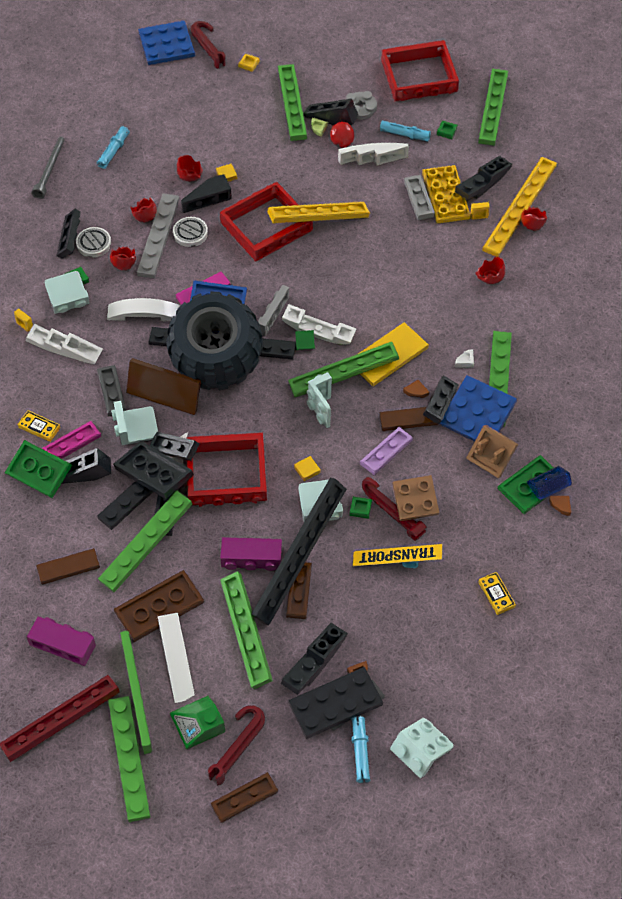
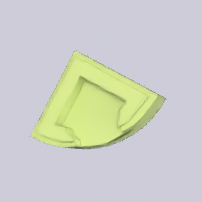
(318, 126)

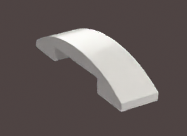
(142, 308)
(325, 331)

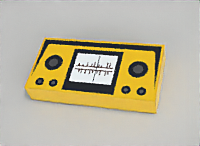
(39, 426)
(496, 593)

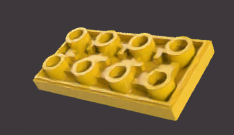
(440, 187)
(408, 346)

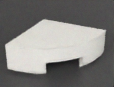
(465, 359)

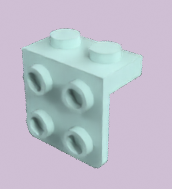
(66, 292)
(318, 392)
(134, 424)
(309, 494)
(420, 746)

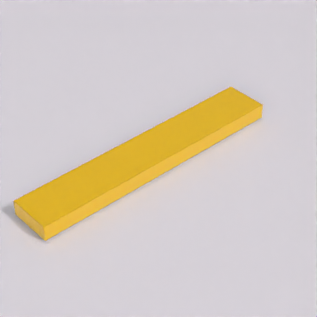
(318, 212)

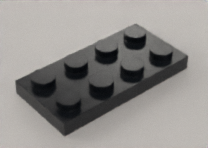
(153, 469)
(335, 702)

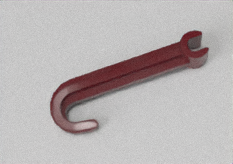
(217, 56)
(414, 529)
(239, 745)

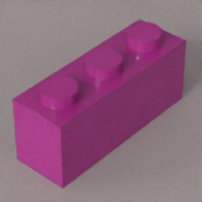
(251, 553)
(61, 640)

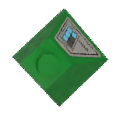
(198, 722)

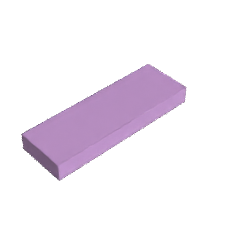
(386, 450)

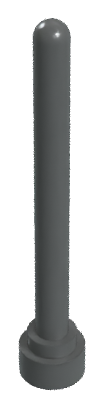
(39, 190)

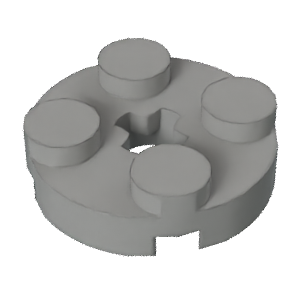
(368, 101)

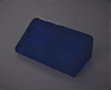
(550, 482)

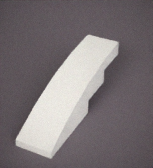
(377, 152)
(68, 346)

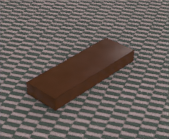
(404, 419)
(68, 566)
(299, 594)
(244, 797)

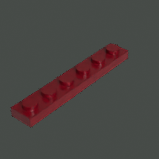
(59, 718)

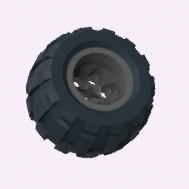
(201, 358)

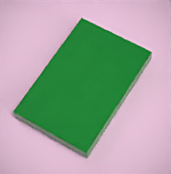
(38, 469)
(516, 486)

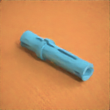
(412, 132)
(116, 142)
(360, 741)

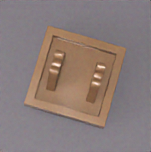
(492, 451)
(415, 498)

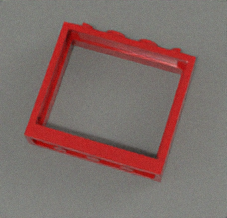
(418, 52)
(273, 242)
(234, 495)

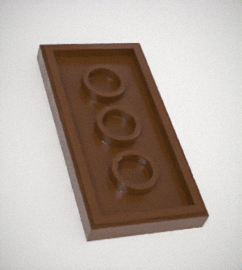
(163, 386)
(171, 596)

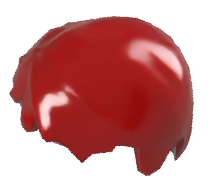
(342, 134)
(188, 168)
(145, 210)
(533, 218)
(123, 258)
(492, 271)

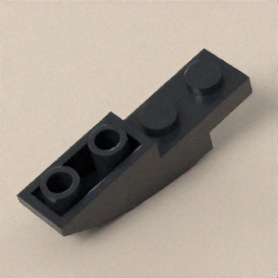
(485, 178)
(315, 659)

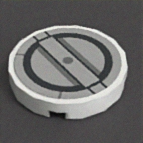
(190, 231)
(93, 242)

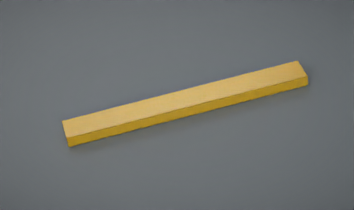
(522, 201)

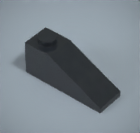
(333, 111)
(208, 193)
(88, 467)

